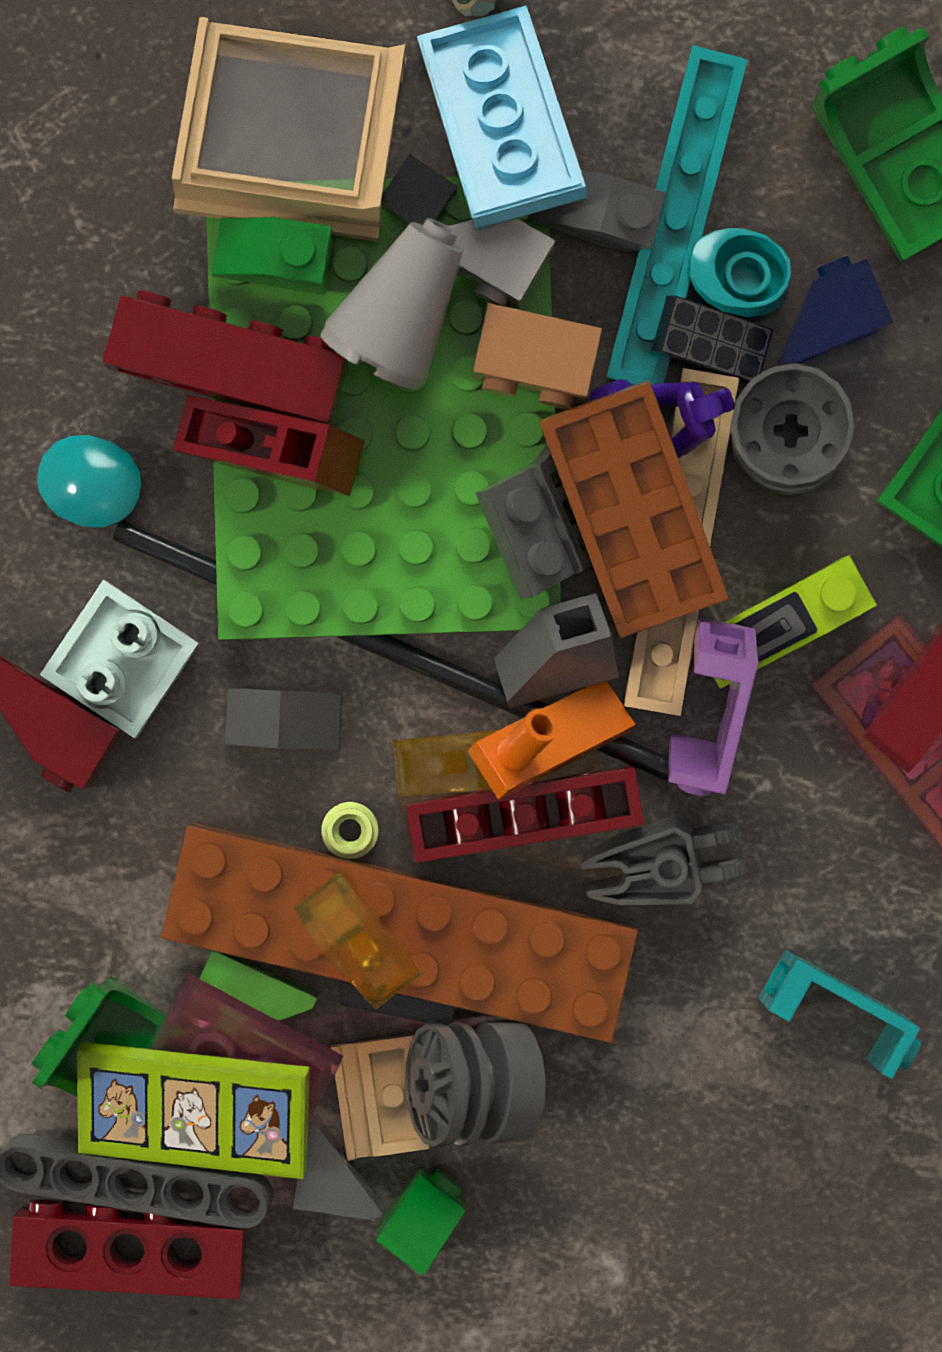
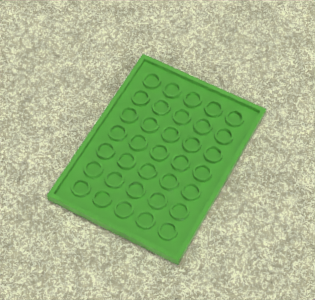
(411, 536)

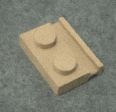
(374, 1097)

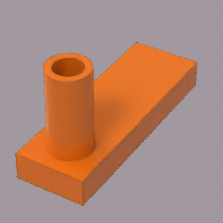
(550, 738)

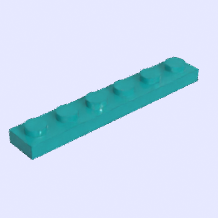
(689, 180)

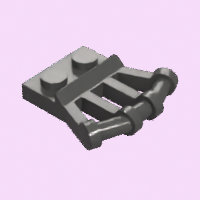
(533, 527)

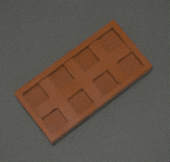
(634, 509)

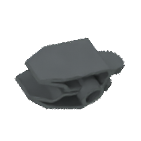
(662, 862)

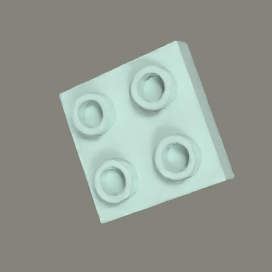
(119, 659)

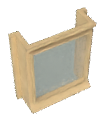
(287, 128)

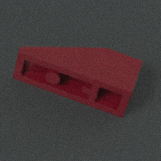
(269, 444)
(55, 728)

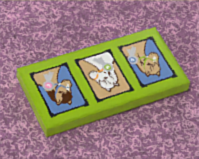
(193, 1110)

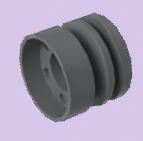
(819, 411)
(475, 1083)

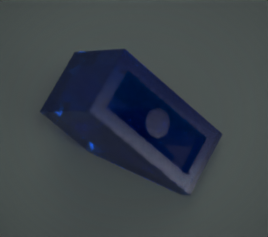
(836, 312)

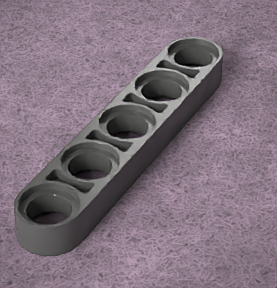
(109, 1191)

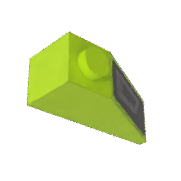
(805, 611)

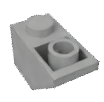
(502, 259)

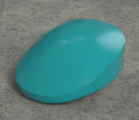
(740, 272)
(89, 481)

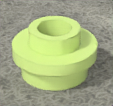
(333, 838)

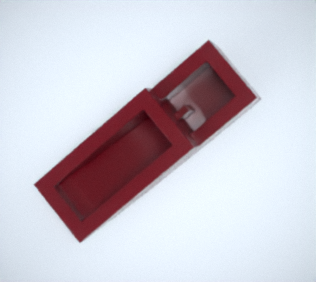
(913, 711)

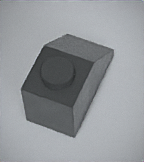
(614, 214)

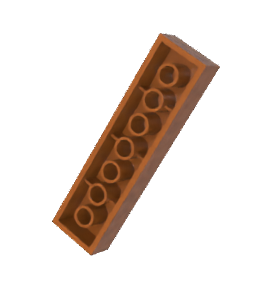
(466, 941)

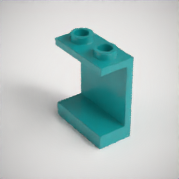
(790, 981)

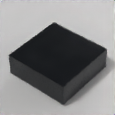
(417, 193)

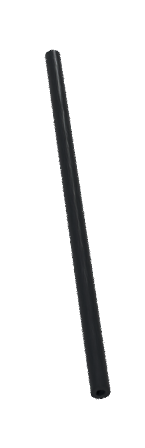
(391, 649)

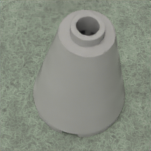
(399, 306)

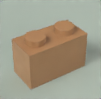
(536, 356)

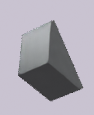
(283, 719)
(331, 1181)

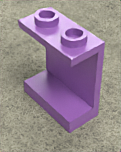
(728, 654)

